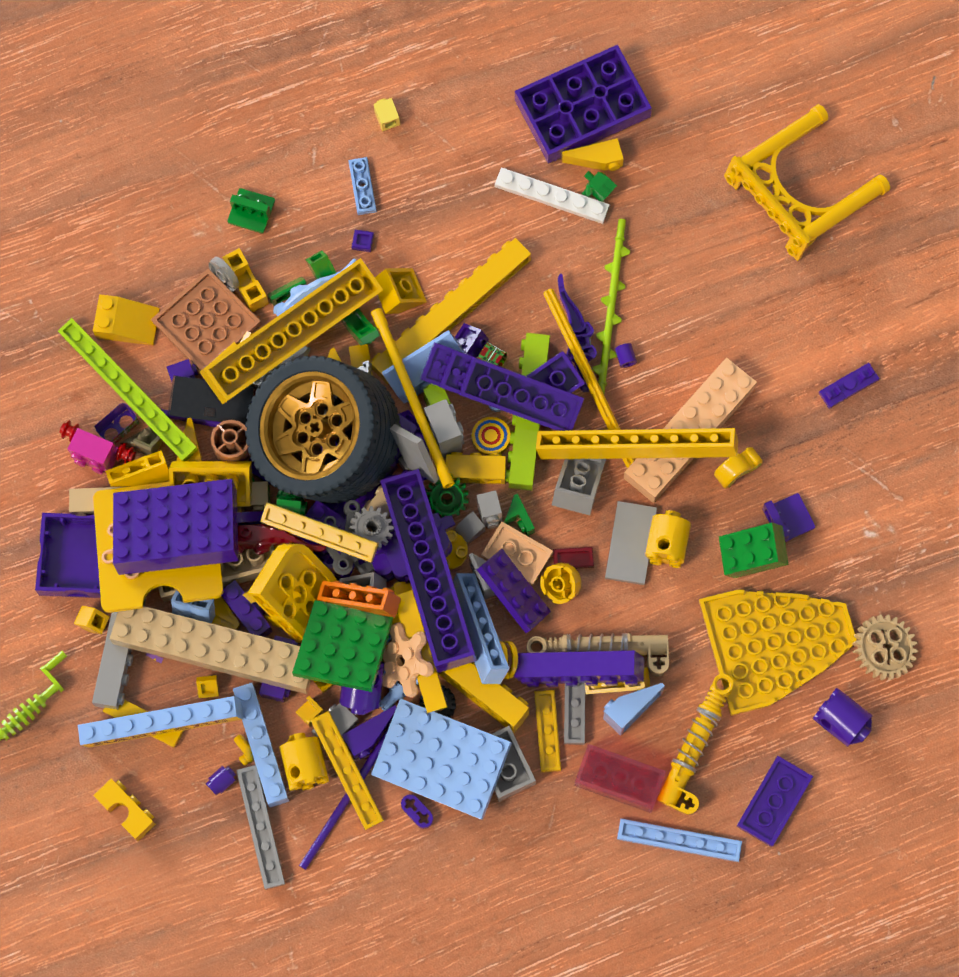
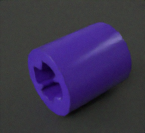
(625, 355)

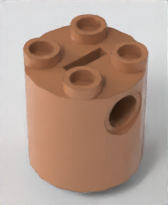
(229, 441)

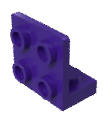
(790, 514)

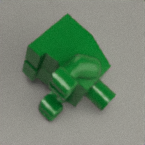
(599, 185)

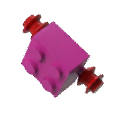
(94, 450)

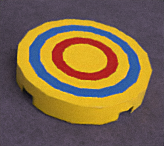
(491, 436)

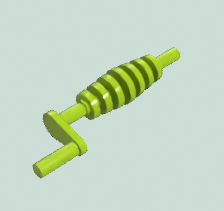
(33, 706)

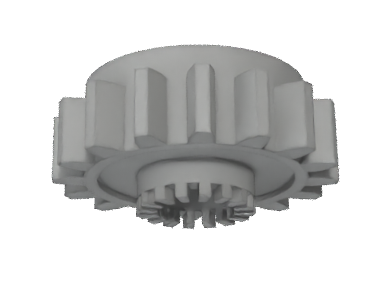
(374, 519)

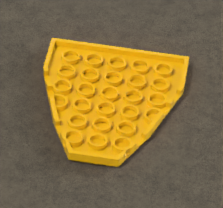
(773, 642)

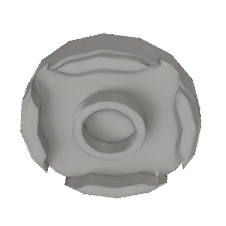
(224, 273)

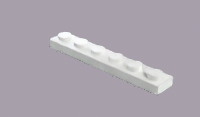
(552, 195)

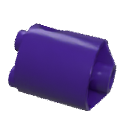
(363, 701)
(844, 718)

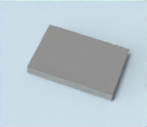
(414, 453)

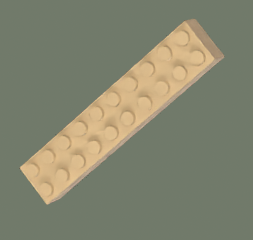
(209, 646)

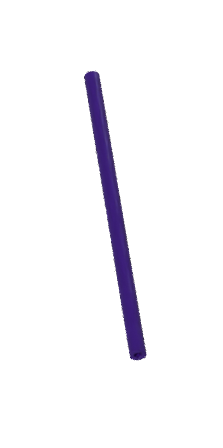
(340, 808)

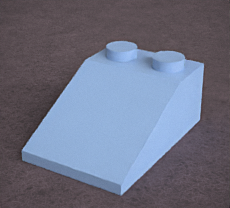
(629, 707)

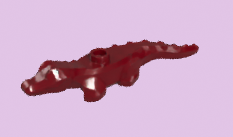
(262, 537)

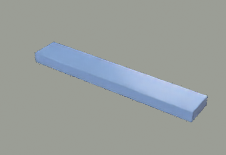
(679, 840)

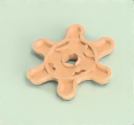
(413, 665)

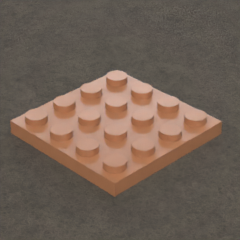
(205, 320)

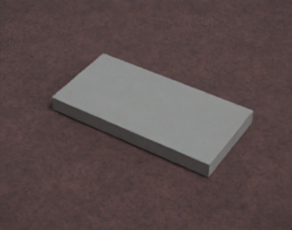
(629, 543)

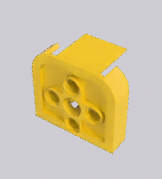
(273, 589)

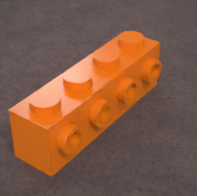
(366, 598)

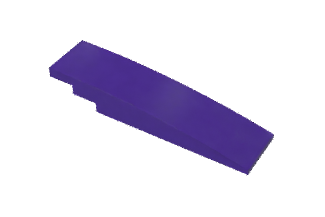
(501, 388)

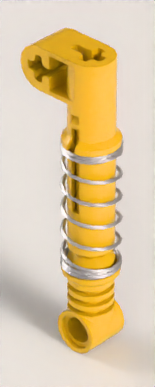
(692, 748)

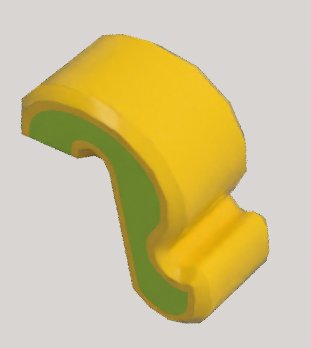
(737, 467)

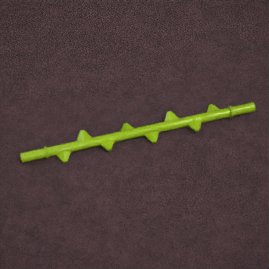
(610, 301)

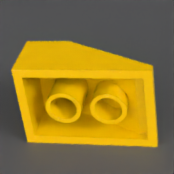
(124, 320)

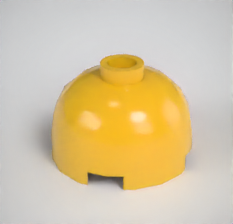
(561, 582)

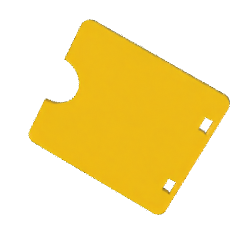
(126, 594)

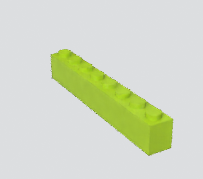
(525, 435)

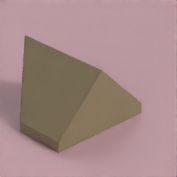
(144, 441)

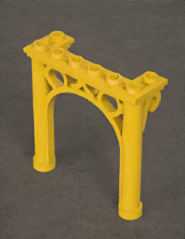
(801, 234)

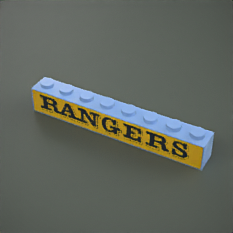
(160, 722)

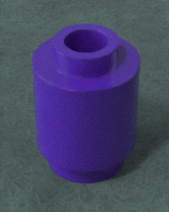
(221, 780)

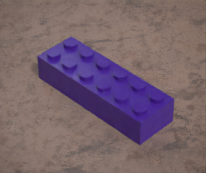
(580, 667)

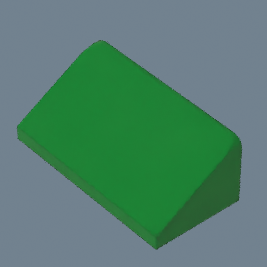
(283, 293)

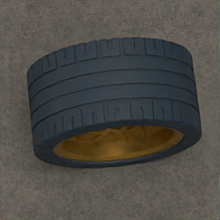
(279, 426)

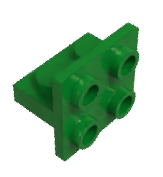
(250, 210)

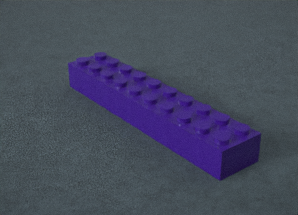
(428, 571)

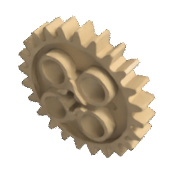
(902, 646)

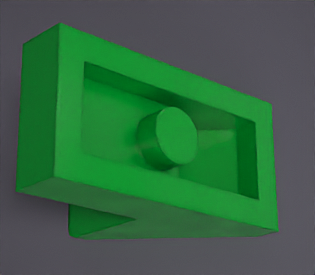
(518, 511)

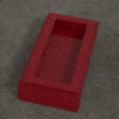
(576, 557)

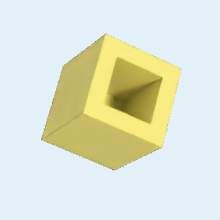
(386, 114)

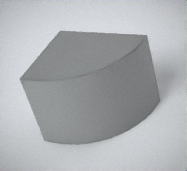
(470, 528)

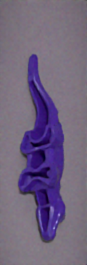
(582, 329)

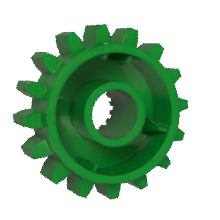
(450, 506)

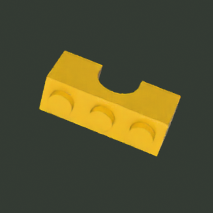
(248, 285)
(113, 795)

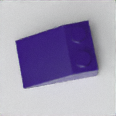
(559, 373)

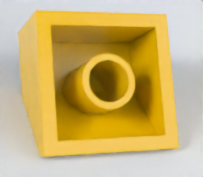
(400, 290)

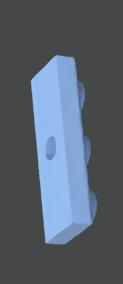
(363, 195)

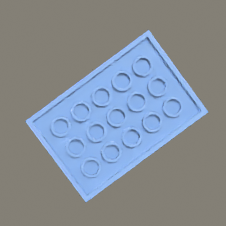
(441, 758)

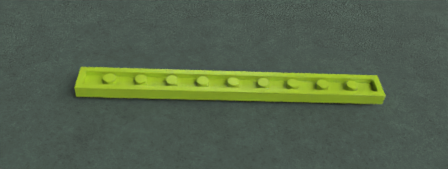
(128, 390)

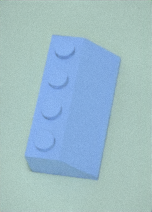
(415, 364)

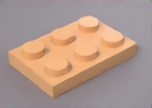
(523, 551)

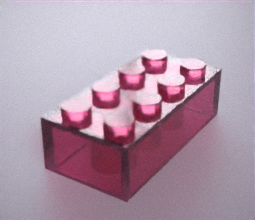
(619, 778)

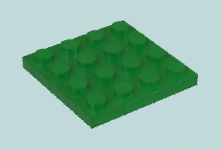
(342, 646)

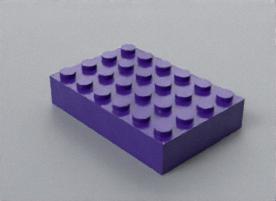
(583, 103)
(175, 527)

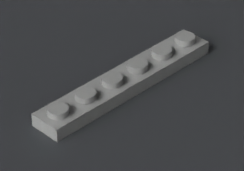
(260, 827)

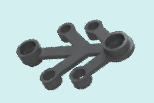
(343, 557)

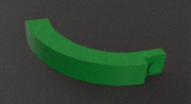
(355, 322)

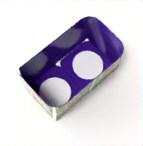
(114, 415)

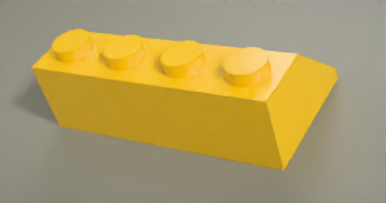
(204, 471)

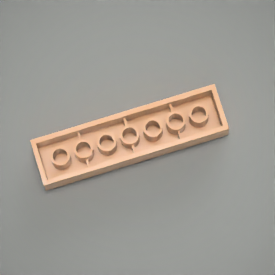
(706, 409)

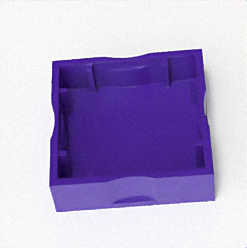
(68, 557)

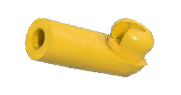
(245, 748)

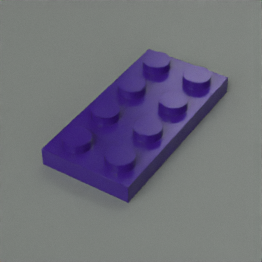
(513, 590)
(774, 801)

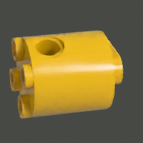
(669, 533)
(303, 762)

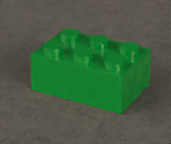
(753, 550)

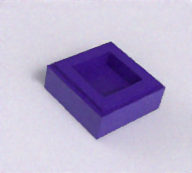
(362, 240)

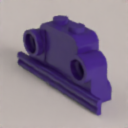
(389, 559)

